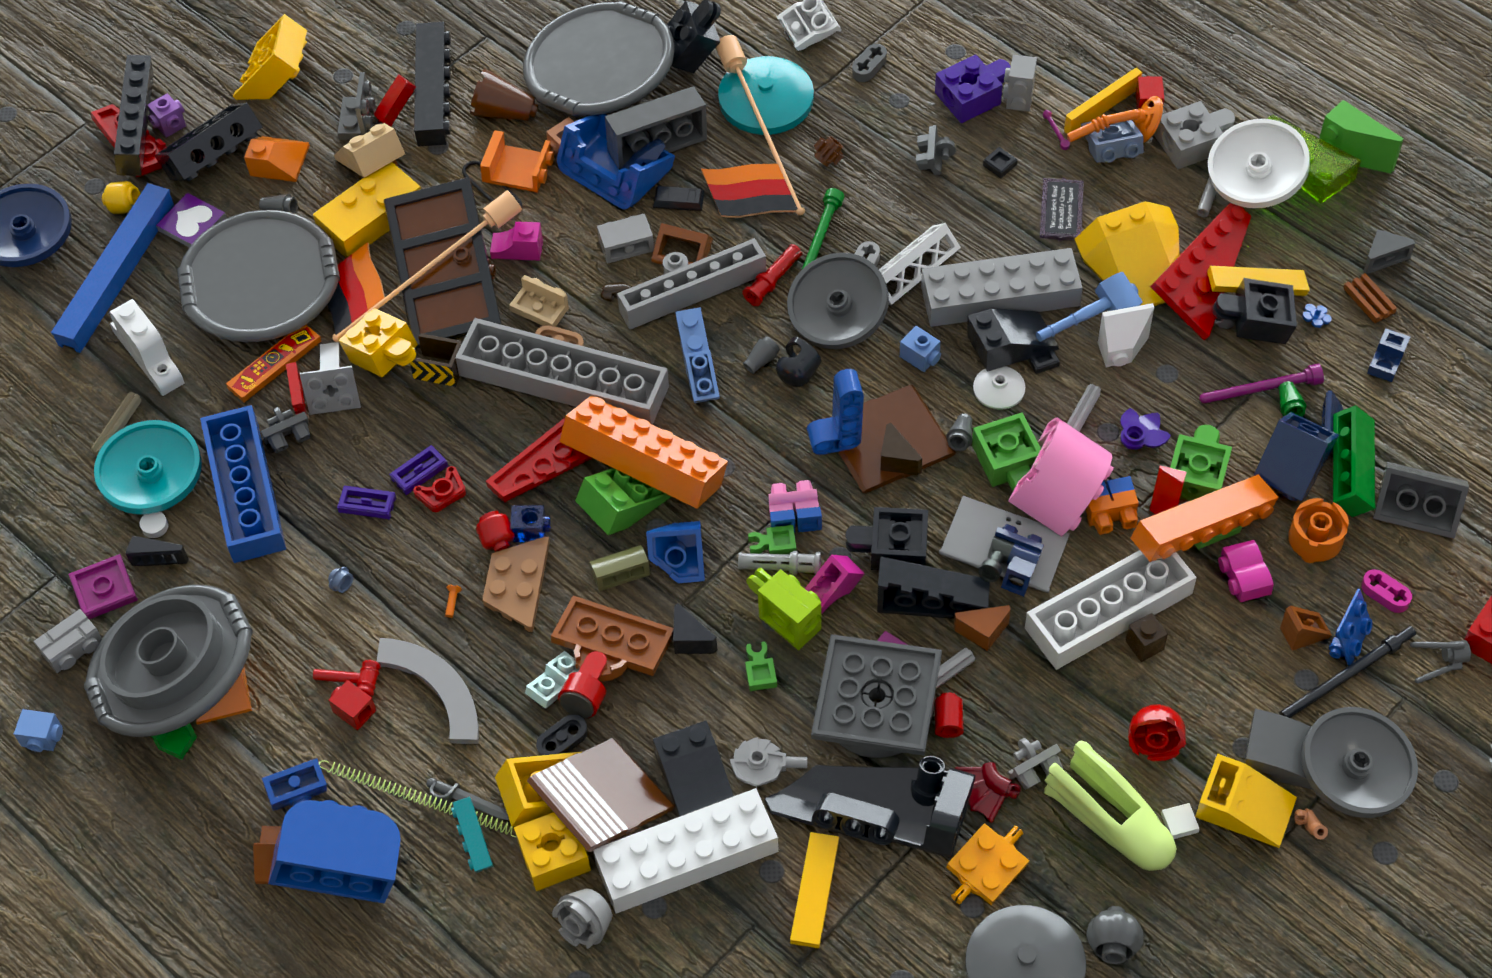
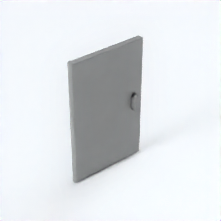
(975, 528)

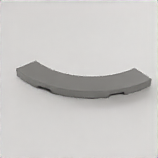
(441, 678)

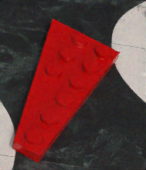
(1186, 281)

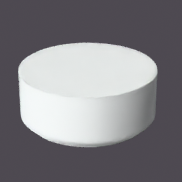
(154, 524)

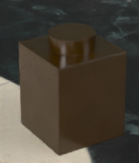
(1146, 637)

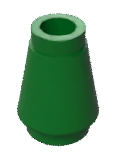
(1291, 400)

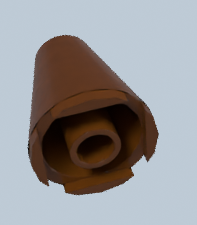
(501, 99)

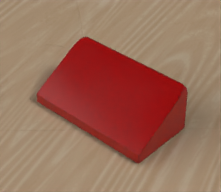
(394, 100)
(1167, 489)

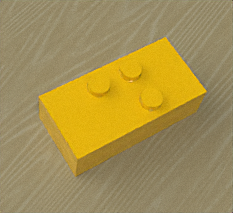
(360, 211)

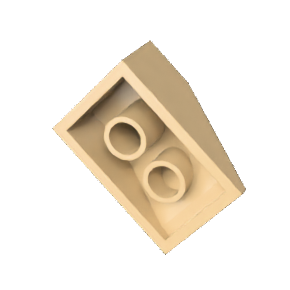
(371, 151)

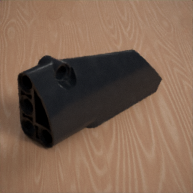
(882, 804)

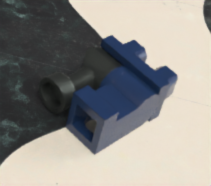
(1017, 553)

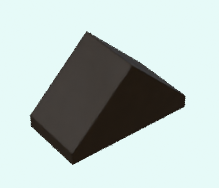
(898, 454)

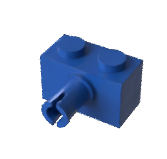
(294, 784)

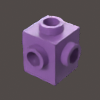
(166, 115)

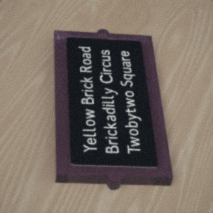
(1061, 209)

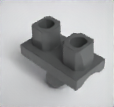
(937, 149)
(295, 424)

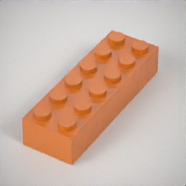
(643, 451)

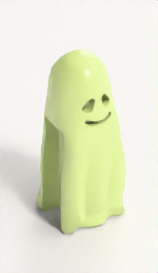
(1140, 837)

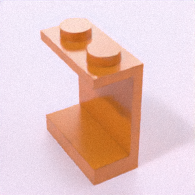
(515, 165)

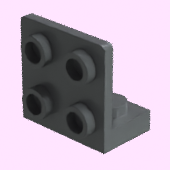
(356, 111)

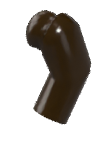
(613, 288)

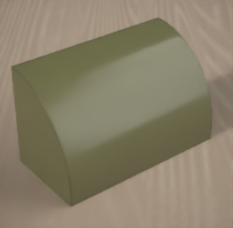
(620, 568)

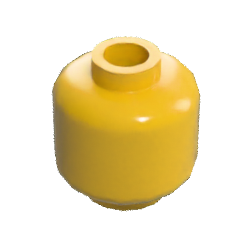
(120, 197)

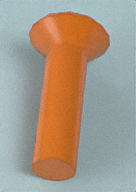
(453, 591)

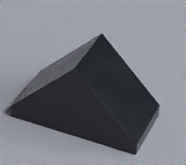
(691, 635)

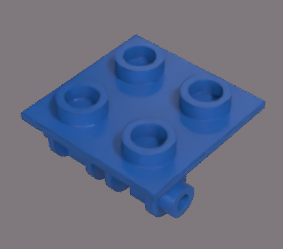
(1352, 630)

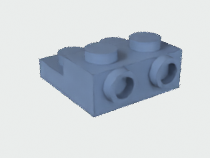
(1115, 142)

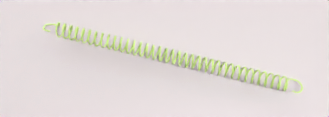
(408, 795)

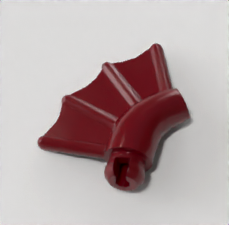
(990, 789)

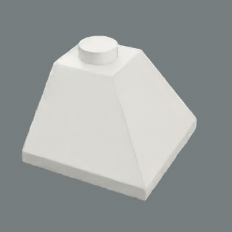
(1124, 333)

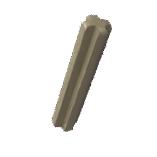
(117, 421)

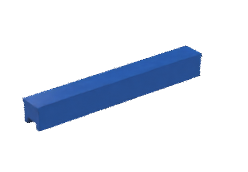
(112, 268)

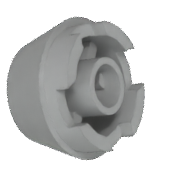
(583, 917)

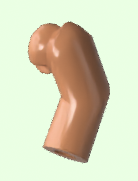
(1311, 822)

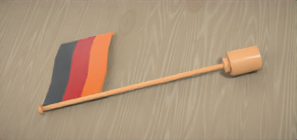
(751, 187)
(362, 288)

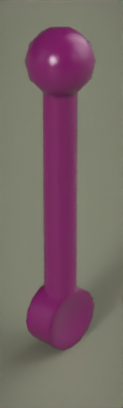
(1065, 144)

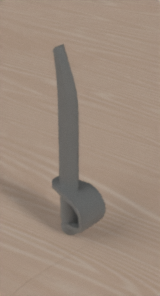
(453, 792)

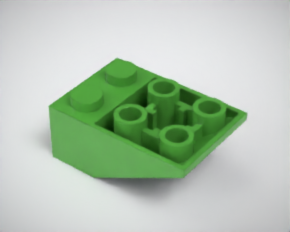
(617, 499)

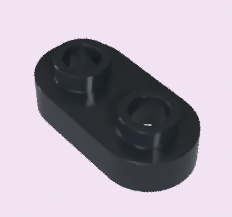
(559, 736)

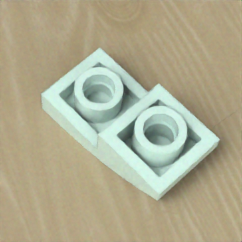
(549, 684)

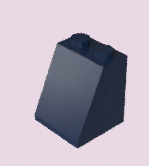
(1295, 456)

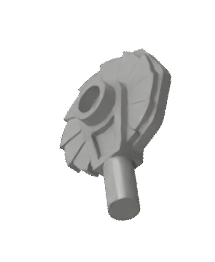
(762, 762)

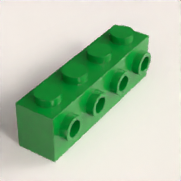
(1354, 461)

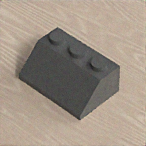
(1421, 499)

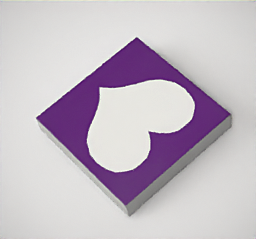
(189, 219)

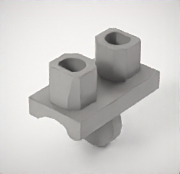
(1024, 772)

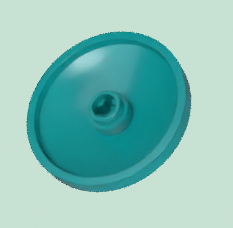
(779, 90)
(147, 467)

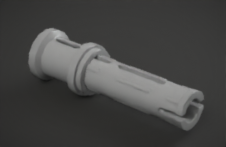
(746, 561)

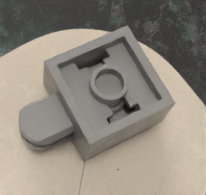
(1191, 132)

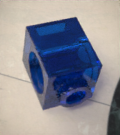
(525, 514)

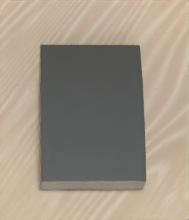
(1276, 747)

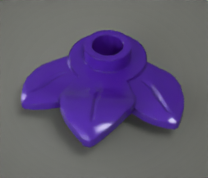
(1143, 428)

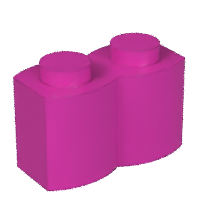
(1246, 571)

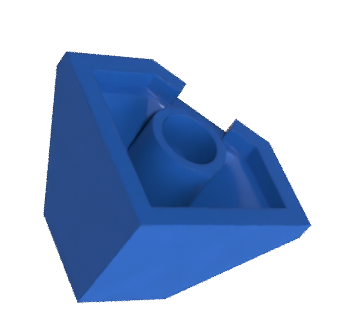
(678, 551)

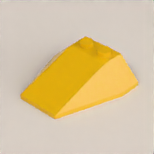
(1132, 241)

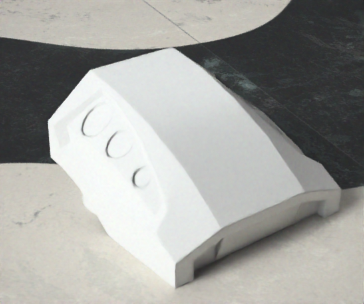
(808, 23)

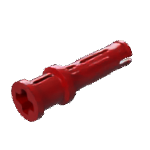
(766, 281)

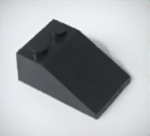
(1007, 336)
(692, 768)

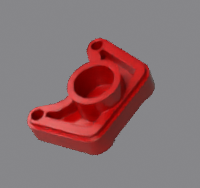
(443, 491)

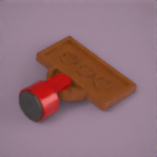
(603, 648)

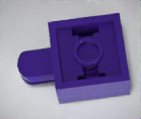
(971, 87)

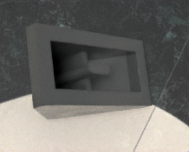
(1388, 250)

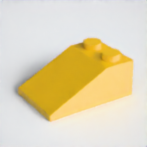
(518, 796)

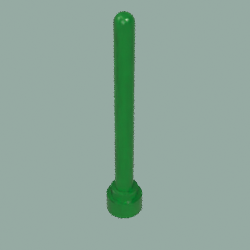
(832, 201)

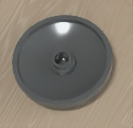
(838, 300)
(1359, 762)
(1024, 944)

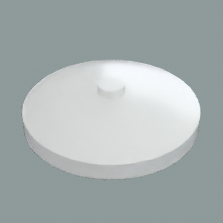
(1258, 163)

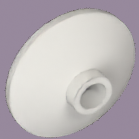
(999, 395)

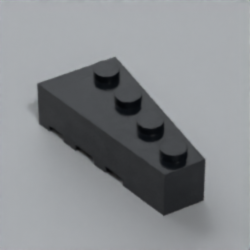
(928, 591)

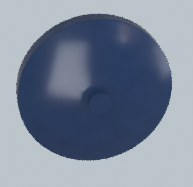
(31, 224)

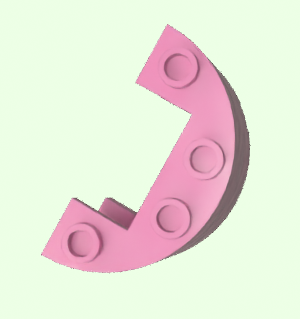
(1062, 478)

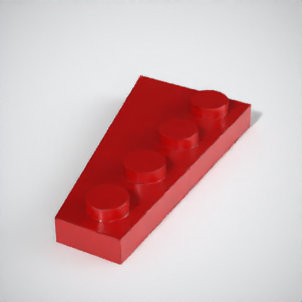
(536, 465)

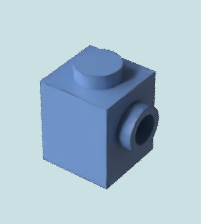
(920, 349)
(38, 730)

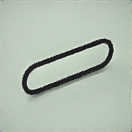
(480, 189)

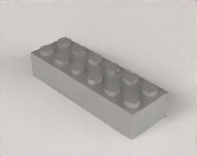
(1011, 283)

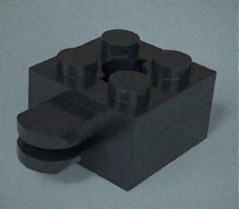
(694, 34)
(1259, 310)
(891, 528)

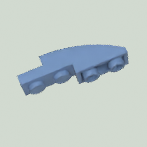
(697, 355)

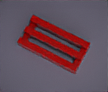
(296, 388)

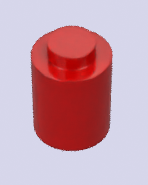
(948, 715)

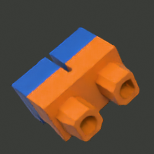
(1115, 503)

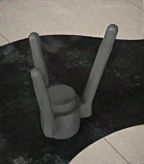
(1453, 652)

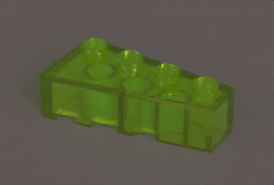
(1329, 166)

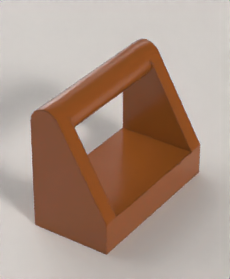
(668, 231)

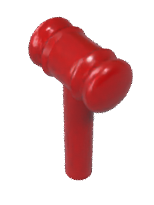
(364, 680)

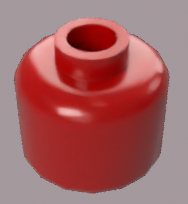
(494, 531)

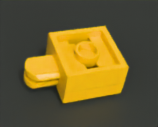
(384, 346)
(554, 860)

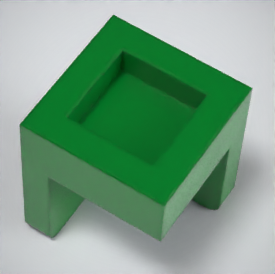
(176, 742)

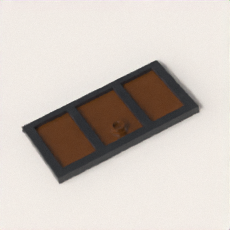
(460, 284)

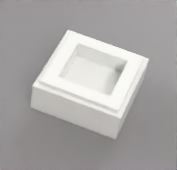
(1180, 820)

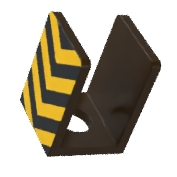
(437, 371)

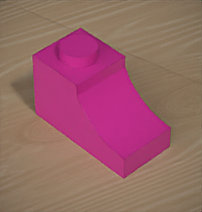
(519, 243)
(835, 579)

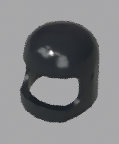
(799, 369)

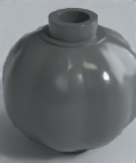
(1115, 935)

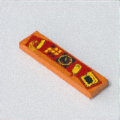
(273, 363)

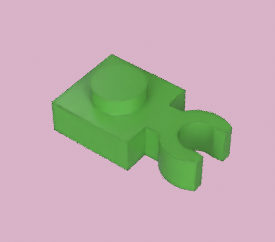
(778, 540)
(759, 669)

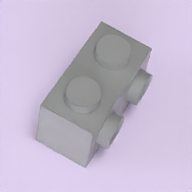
(1020, 83)

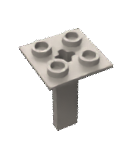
(332, 386)

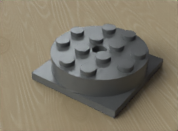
(871, 670)

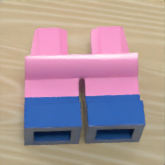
(802, 502)

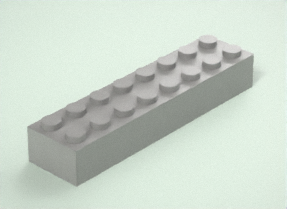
(560, 369)

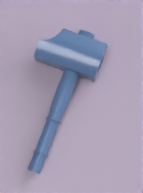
(1114, 294)

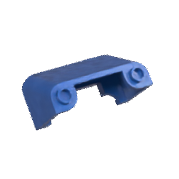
(587, 161)

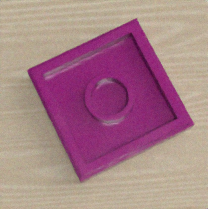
(103, 587)

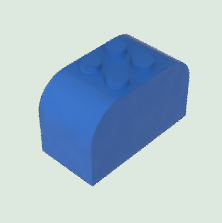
(336, 851)

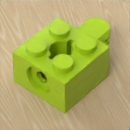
(787, 606)

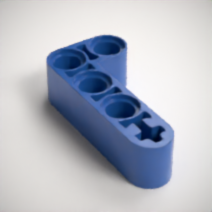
(844, 428)

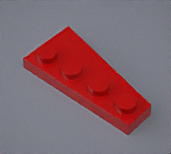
(107, 122)

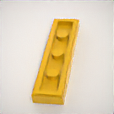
(1102, 101)
(1229, 278)
(814, 890)

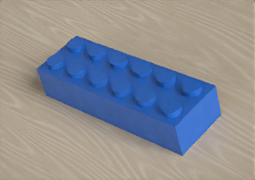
(242, 484)

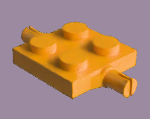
(987, 864)

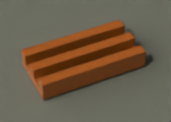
(1374, 297)

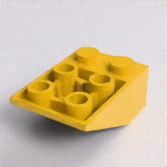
(1245, 802)

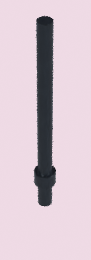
(1388, 646)

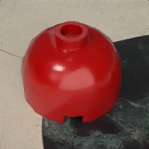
(1157, 732)

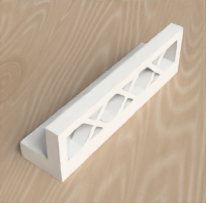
(914, 252)

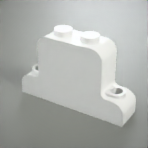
(145, 346)

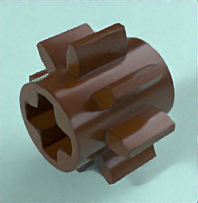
(828, 151)

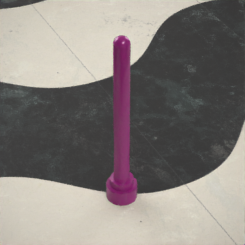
(1312, 375)

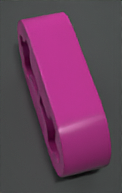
(1386, 591)

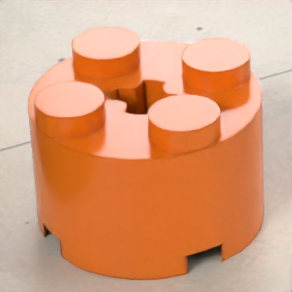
(1318, 530)

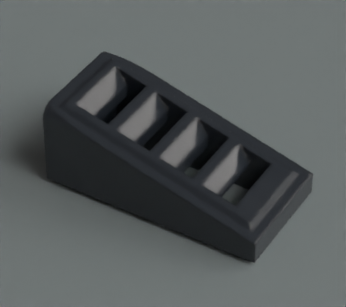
(154, 552)

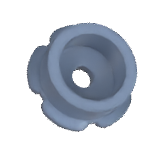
(340, 579)

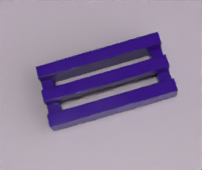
(422, 472)
(366, 506)

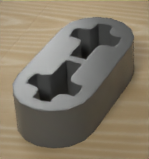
(873, 65)

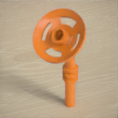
(1143, 118)

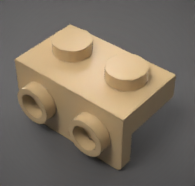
(540, 302)

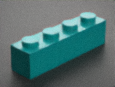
(472, 834)

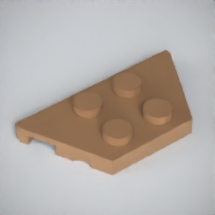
(516, 581)

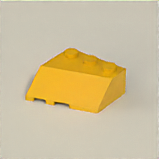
(273, 60)

